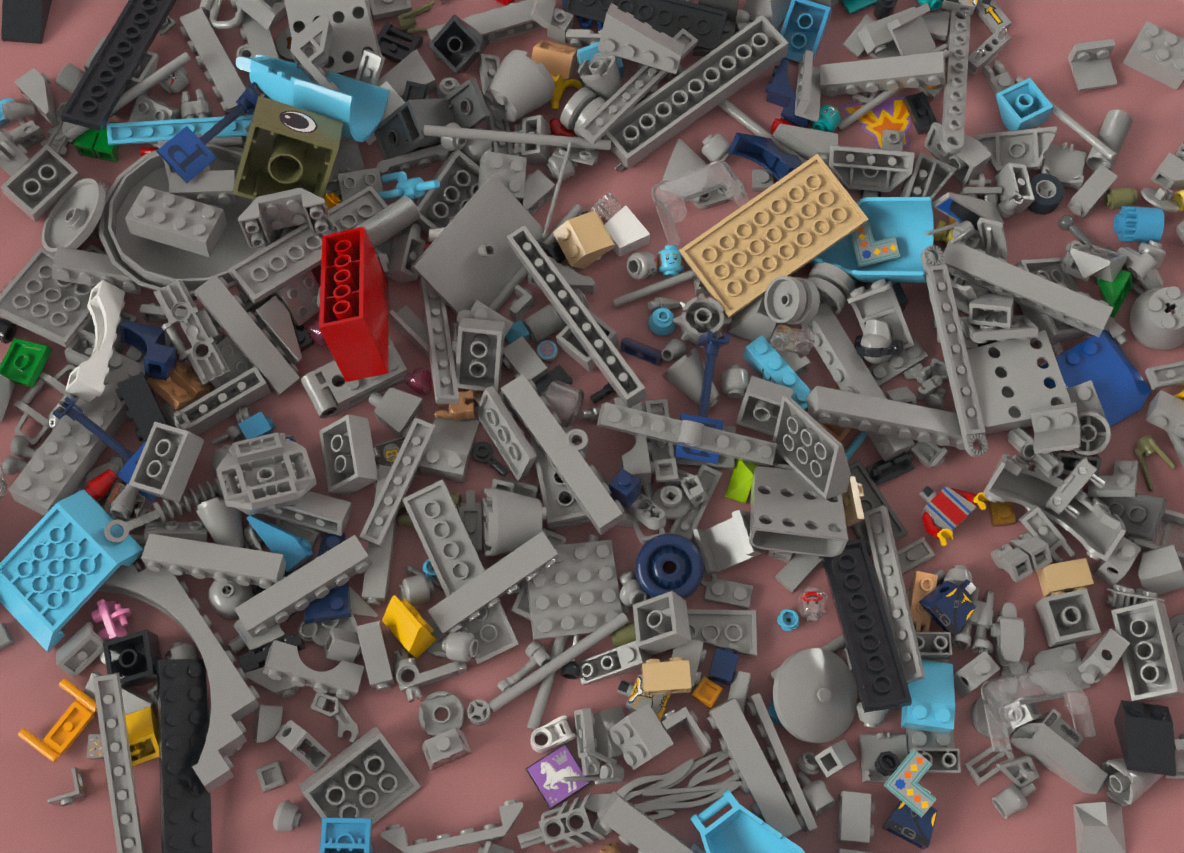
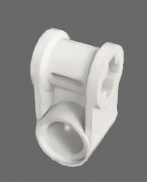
(553, 733)

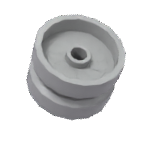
(580, 109)
(832, 284)
(791, 300)

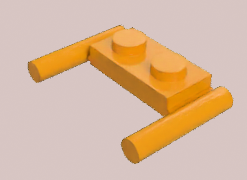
(67, 727)

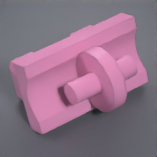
(113, 618)

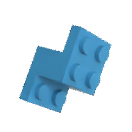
(346, 835)

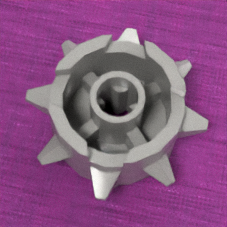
(695, 313)

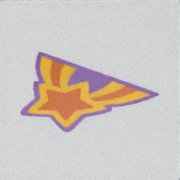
(887, 115)

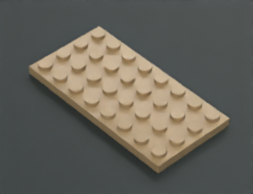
(773, 235)

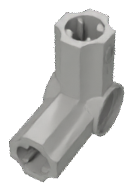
(1142, 267)

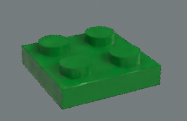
(24, 362)

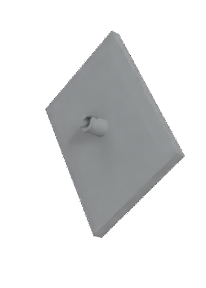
(472, 252)

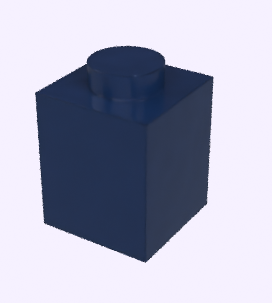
(625, 488)
(723, 666)

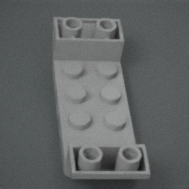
(935, 746)

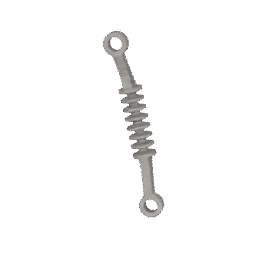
(167, 509)

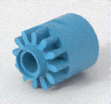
(1139, 224)

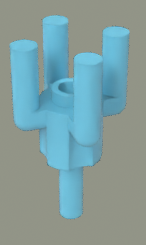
(407, 187)

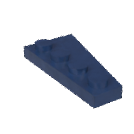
(337, 602)

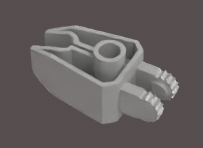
(1008, 636)

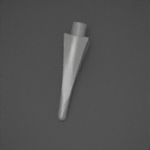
(1116, 331)

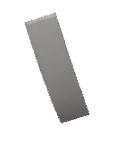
(662, 452)

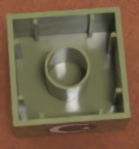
(287, 151)

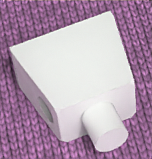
(626, 232)

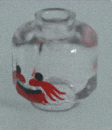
(812, 604)

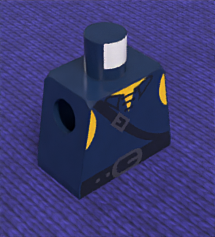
(950, 605)
(910, 826)

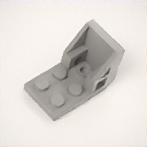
(312, 50)

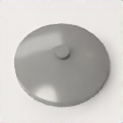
(74, 215)
(815, 695)

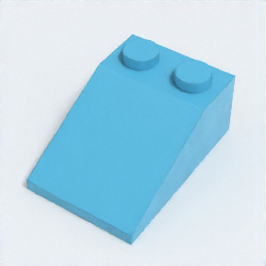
(931, 700)

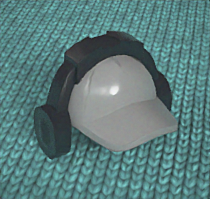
(876, 342)

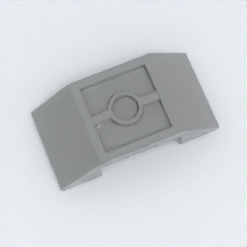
(282, 211)

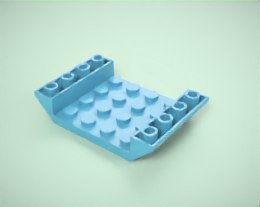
(62, 566)

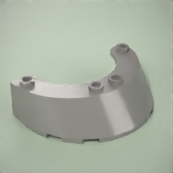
(1025, 484)

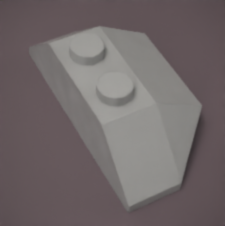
(870, 167)

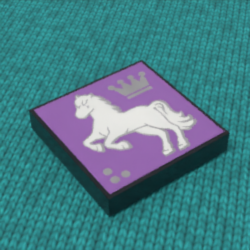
(549, 774)

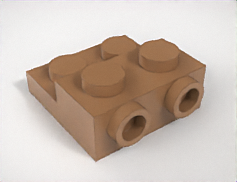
(181, 386)

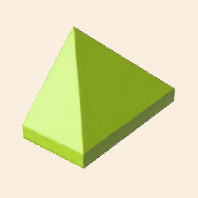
(741, 481)

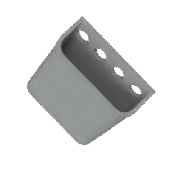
(350, 24)
(1012, 383)
(794, 516)

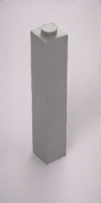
(379, 572)

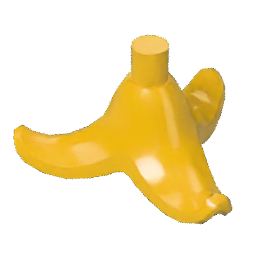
(560, 86)

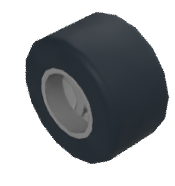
(1047, 193)

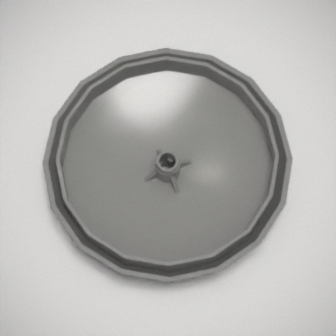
(158, 264)

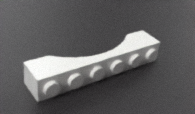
(105, 307)

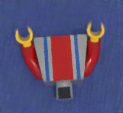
(948, 510)

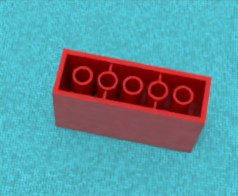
(354, 304)

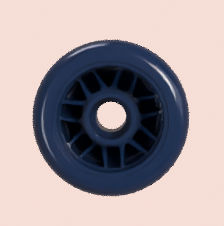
(674, 549)

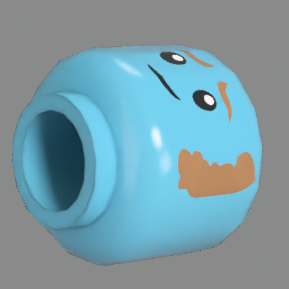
(670, 261)

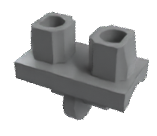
(989, 193)

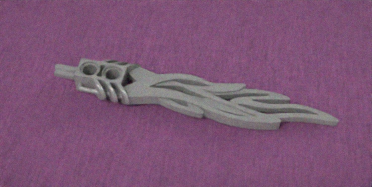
(669, 800)

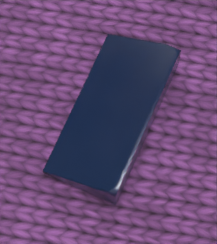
(641, 351)

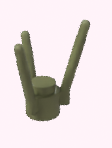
(408, 20)
(1148, 447)

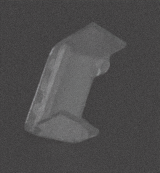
(673, 192)
(1005, 695)

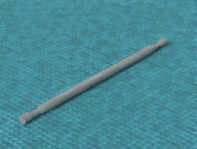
(557, 190)

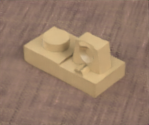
(852, 502)

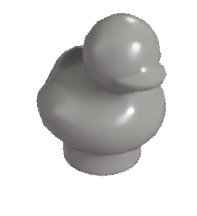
(631, 590)

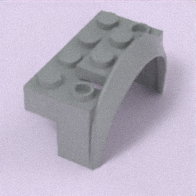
(990, 239)

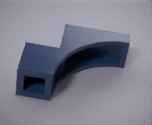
(782, 94)
(765, 153)
(150, 340)

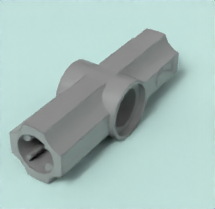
(1024, 443)

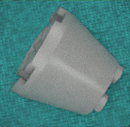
(518, 87)
(1154, 323)
(509, 520)

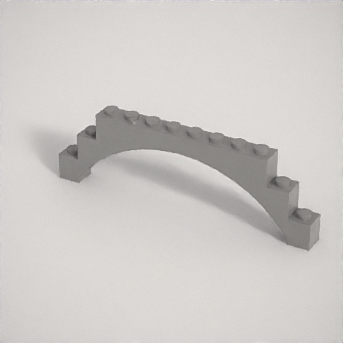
(229, 693)

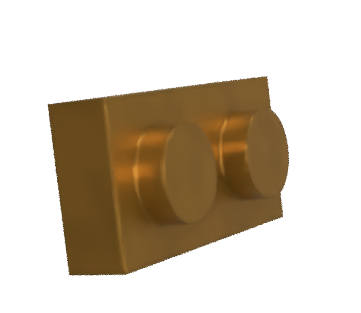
(1001, 513)

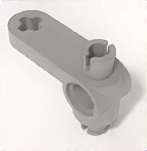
(406, 664)

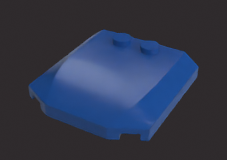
(1113, 375)

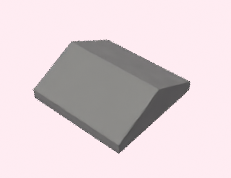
(603, 721)

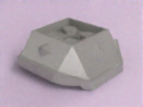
(265, 474)

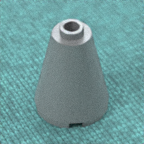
(601, 75)
(688, 377)
(222, 522)
(1126, 785)

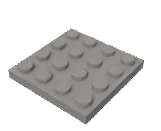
(43, 303)
(575, 592)

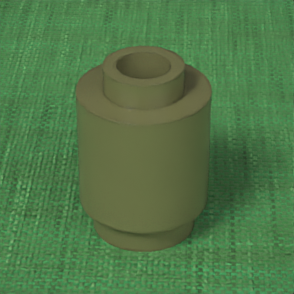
(1120, 197)
(624, 635)

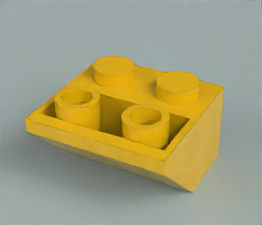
(408, 626)
(143, 735)

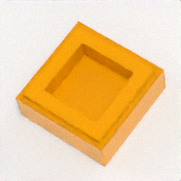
(707, 692)

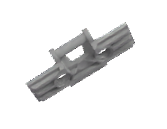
(198, 329)

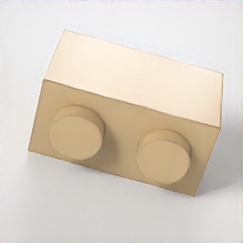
(1065, 577)
(666, 677)

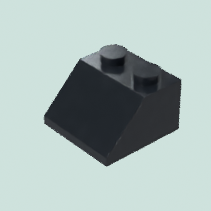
(458, 44)
(133, 658)

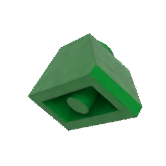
(1115, 292)

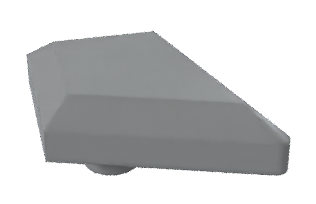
(1019, 770)

